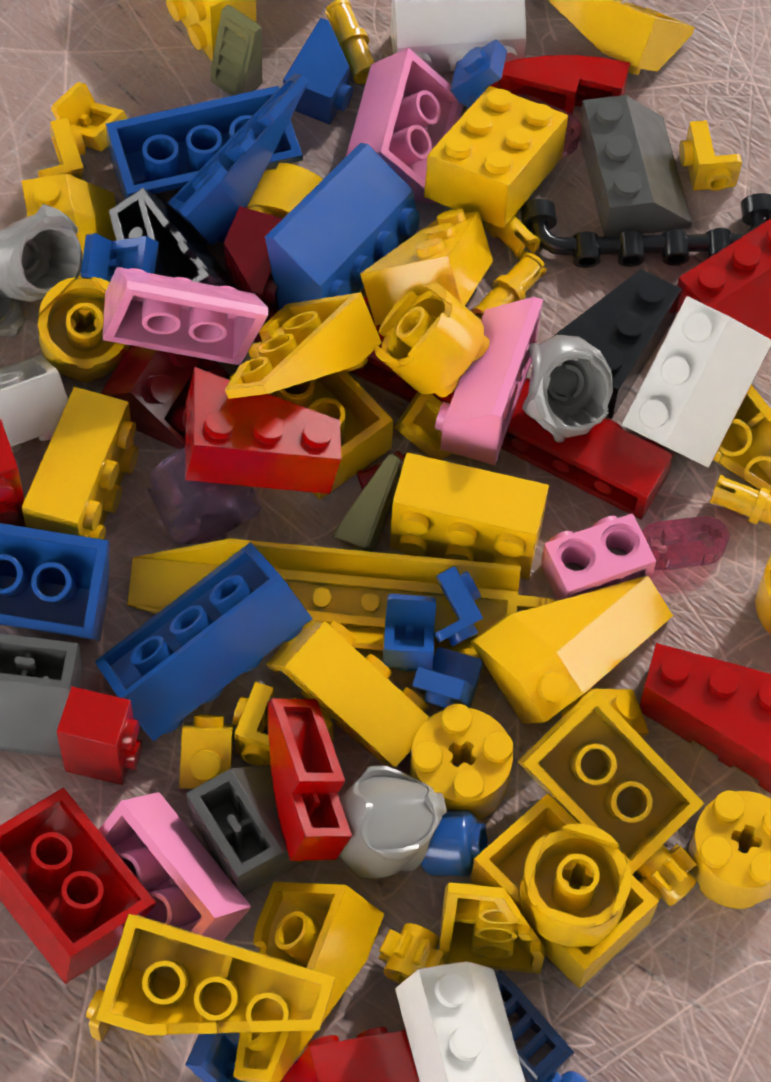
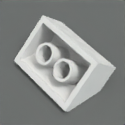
(448, 29)
(697, 381)
(30, 400)
(458, 1025)

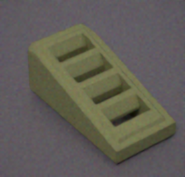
(237, 60)
(369, 513)

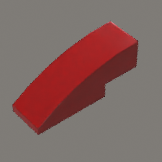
(565, 78)
(306, 780)

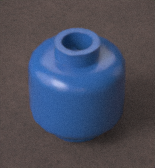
(455, 845)

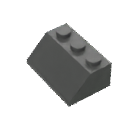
(631, 167)

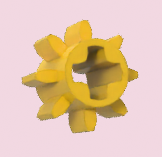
(668, 874)
(409, 951)

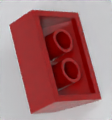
(736, 280)
(67, 884)

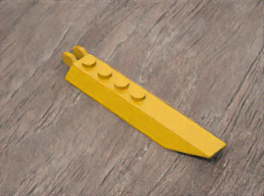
(338, 584)

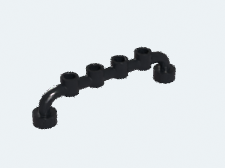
(631, 245)

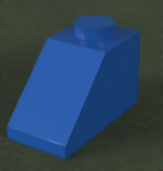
(328, 75)

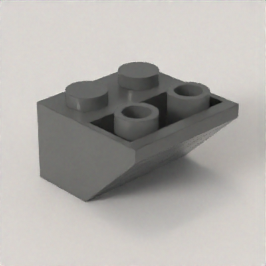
(34, 691)
(241, 826)

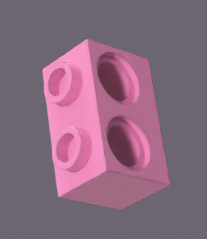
(591, 551)

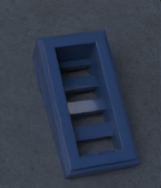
(545, 1033)

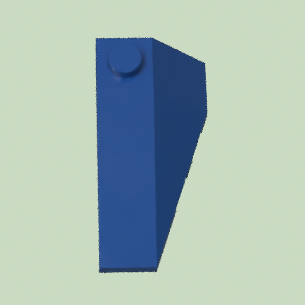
(233, 173)

